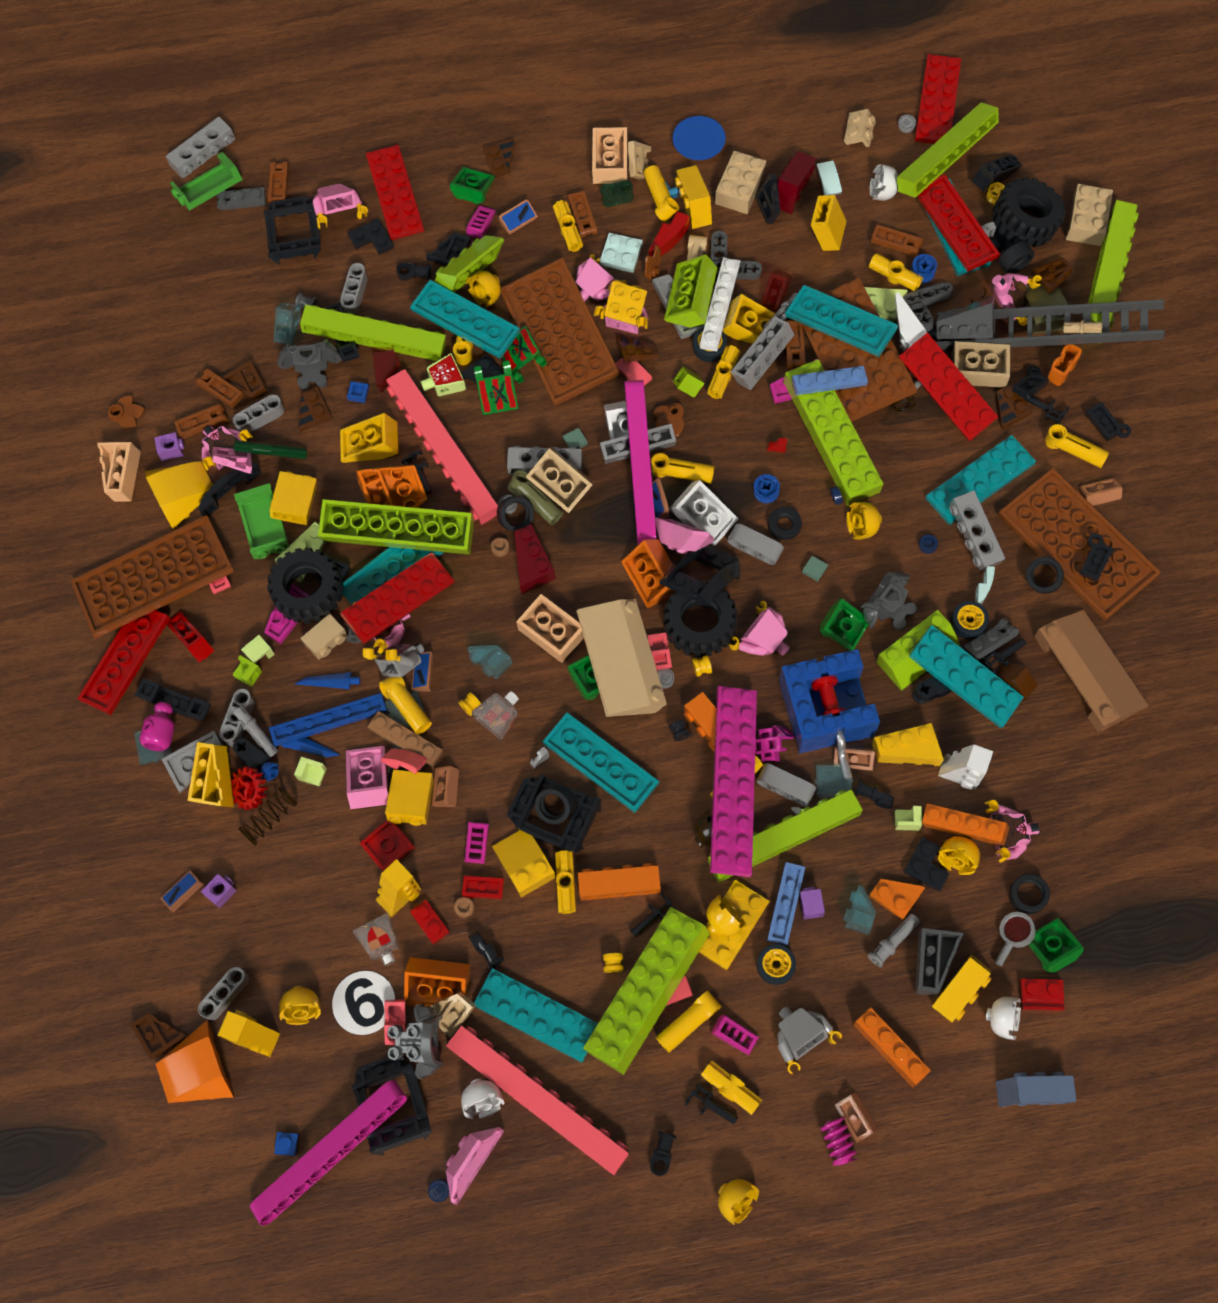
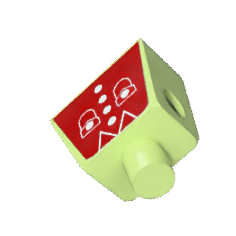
(444, 377)

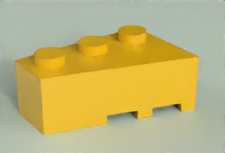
(695, 196)
(911, 745)
(211, 776)
(397, 888)
(962, 989)
(245, 1032)

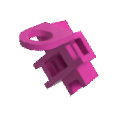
(775, 735)

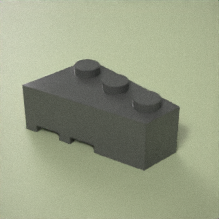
(967, 322)
(934, 958)

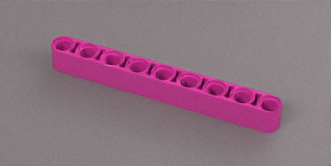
(640, 460)
(328, 1152)

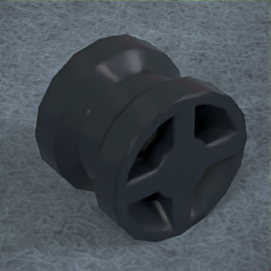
(680, 730)

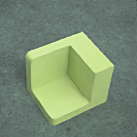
(256, 649)
(310, 771)
(908, 819)

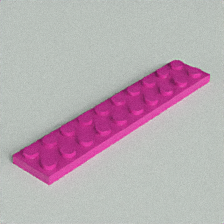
(733, 782)

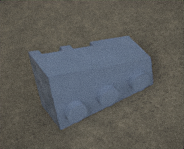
(1036, 1089)

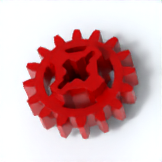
(248, 788)

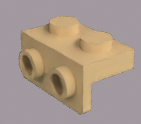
(860, 127)

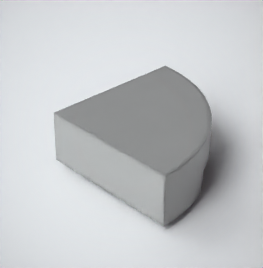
(989, 229)
(543, 755)

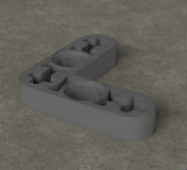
(749, 265)
(918, 302)

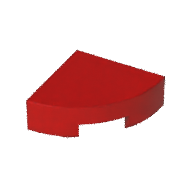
(778, 446)

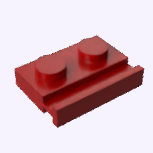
(1042, 994)

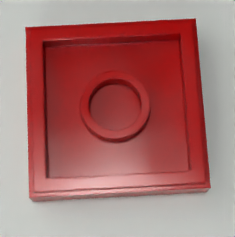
(387, 845)

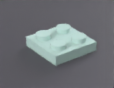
(621, 252)

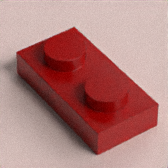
(483, 887)
(429, 922)

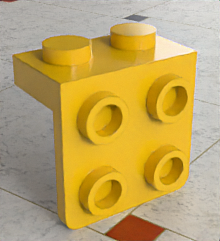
(625, 302)

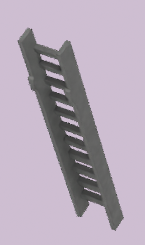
(1067, 310)

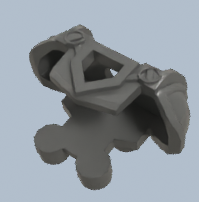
(309, 363)
(889, 601)
(418, 1041)

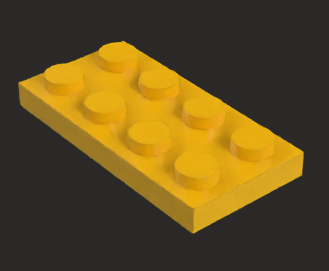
(723, 948)

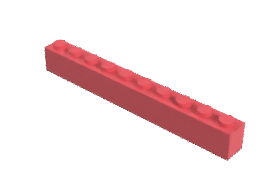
(442, 446)
(537, 1100)

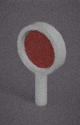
(1017, 931)

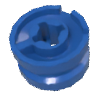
(926, 261)
(764, 495)

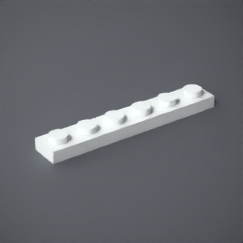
(720, 304)

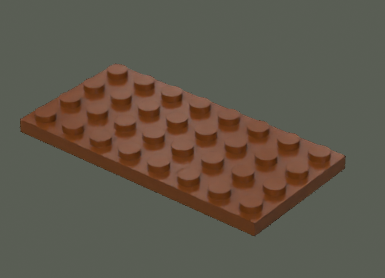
(562, 330)
(885, 374)
(1057, 525)
(151, 576)

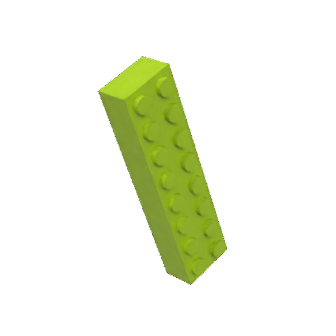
(1113, 257)
(835, 439)
(396, 526)
(646, 990)

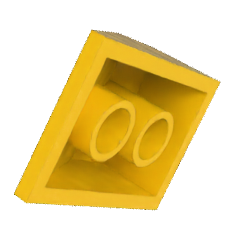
(746, 319)
(369, 439)
(524, 862)

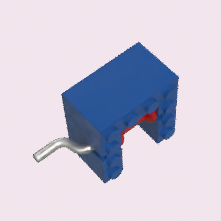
(828, 704)

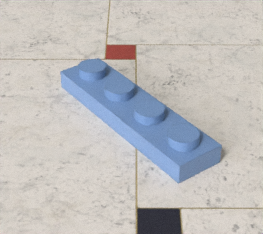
(829, 380)
(786, 904)

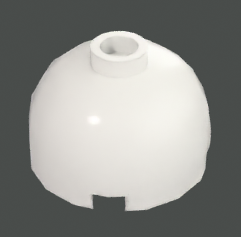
(884, 184)
(1004, 1017)
(481, 1099)

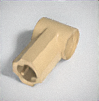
(696, 246)

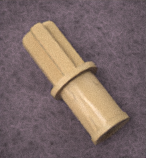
(1082, 327)

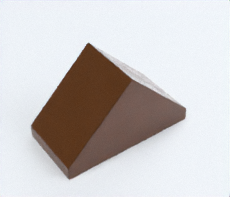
(1017, 678)

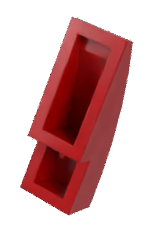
(671, 234)

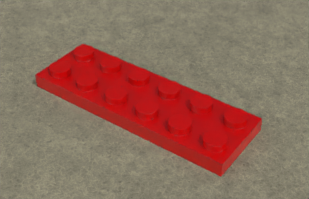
(937, 98)
(394, 192)
(957, 224)
(948, 387)
(397, 598)
(122, 661)

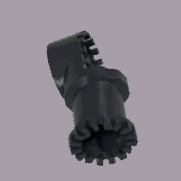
(414, 271)
(870, 791)
(488, 951)
(662, 1152)

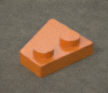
(896, 896)

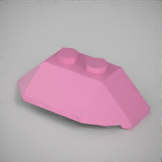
(681, 536)
(469, 1160)

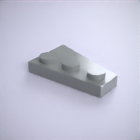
(181, 762)

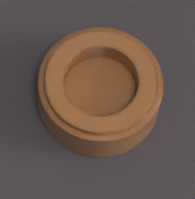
(500, 546)
(464, 907)

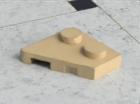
(637, 159)
(454, 1012)

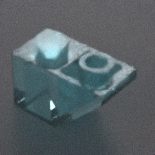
(286, 323)
(491, 658)
(862, 912)

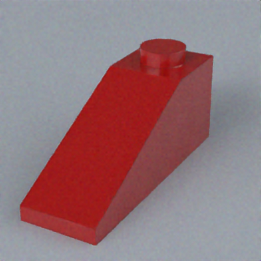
(190, 637)

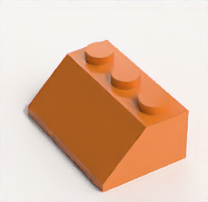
(646, 568)
(434, 980)

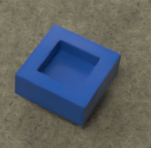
(358, 392)
(286, 1144)

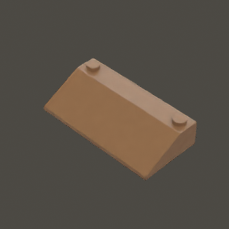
(1092, 669)

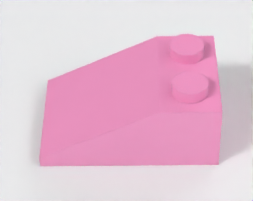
(366, 777)

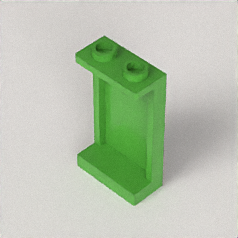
(207, 184)
(263, 533)

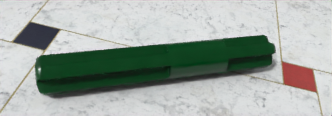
(268, 449)

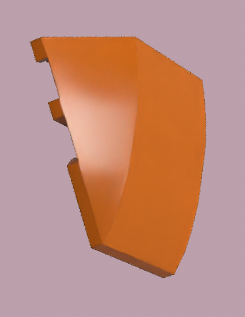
(392, 486)
(194, 1069)

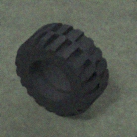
(1036, 198)
(303, 563)
(695, 641)

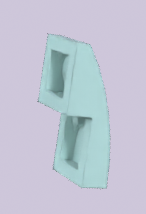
(829, 178)
(983, 588)

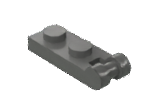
(241, 198)
(991, 639)

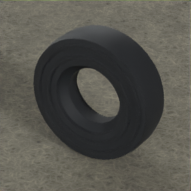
(784, 534)

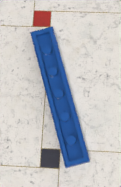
(327, 719)

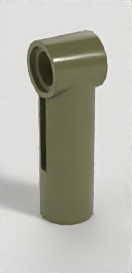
(522, 487)

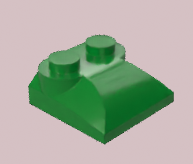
(471, 185)
(844, 624)
(584, 678)
(1055, 946)

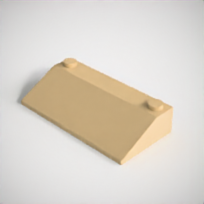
(621, 658)

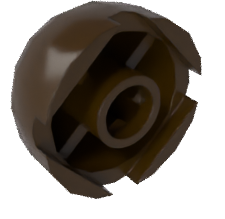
(703, 830)

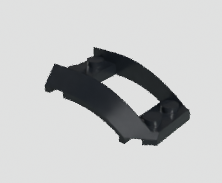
(296, 247)
(695, 589)
(578, 825)
(401, 1131)

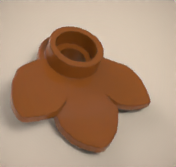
(652, 264)
(127, 410)
(665, 417)

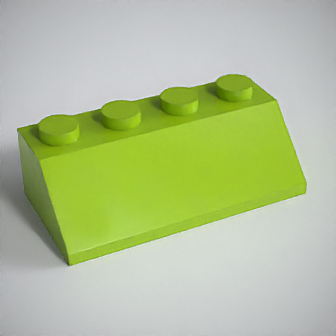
(470, 261)
(691, 292)
(895, 658)

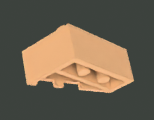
(119, 469)

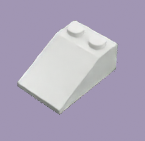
(909, 326)
(704, 511)

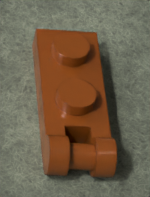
(278, 181)
(582, 213)
(896, 240)
(795, 346)
(219, 388)
(199, 421)

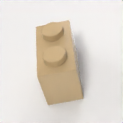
(324, 637)

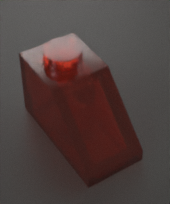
(776, 290)
(385, 366)

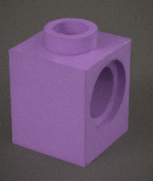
(164, 441)
(210, 890)
(811, 903)

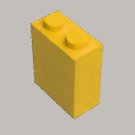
(828, 222)
(293, 498)
(409, 797)

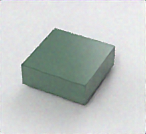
(575, 439)
(815, 568)

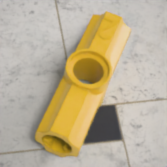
(567, 226)
(888, 268)
(720, 380)
(565, 894)
(731, 1087)

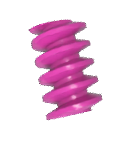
(838, 1142)

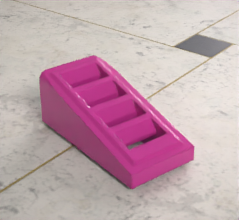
(480, 232)
(468, 858)
(738, 1028)

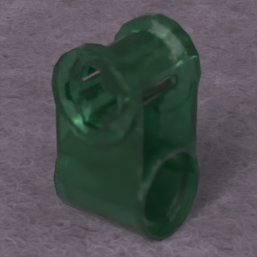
(617, 193)

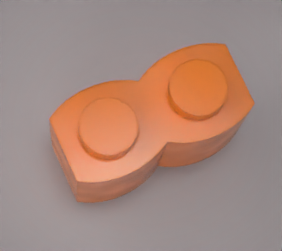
(1064, 364)

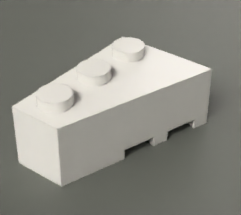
(967, 766)

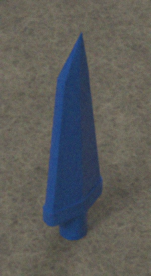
(341, 681)
(310, 747)

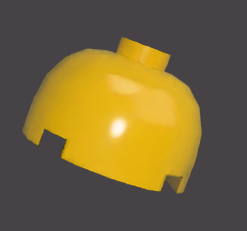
(484, 287)
(863, 520)
(960, 854)
(724, 917)
(299, 1006)
(736, 1198)

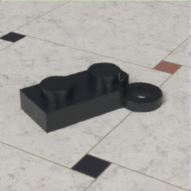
(1031, 383)
(1106, 423)
(1096, 559)

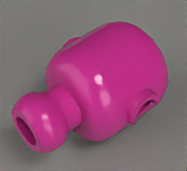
(158, 728)

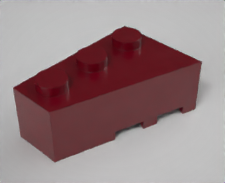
(794, 179)
(532, 560)

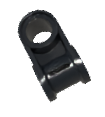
(932, 688)
(251, 756)

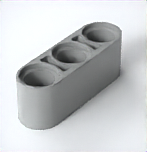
(355, 282)
(262, 407)
(755, 544)
(235, 726)
(786, 784)
(213, 997)

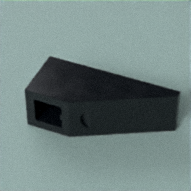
(996, 171)

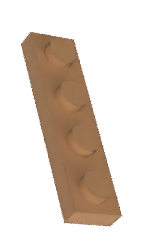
(404, 738)

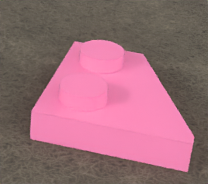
(232, 459)

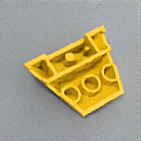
(179, 489)

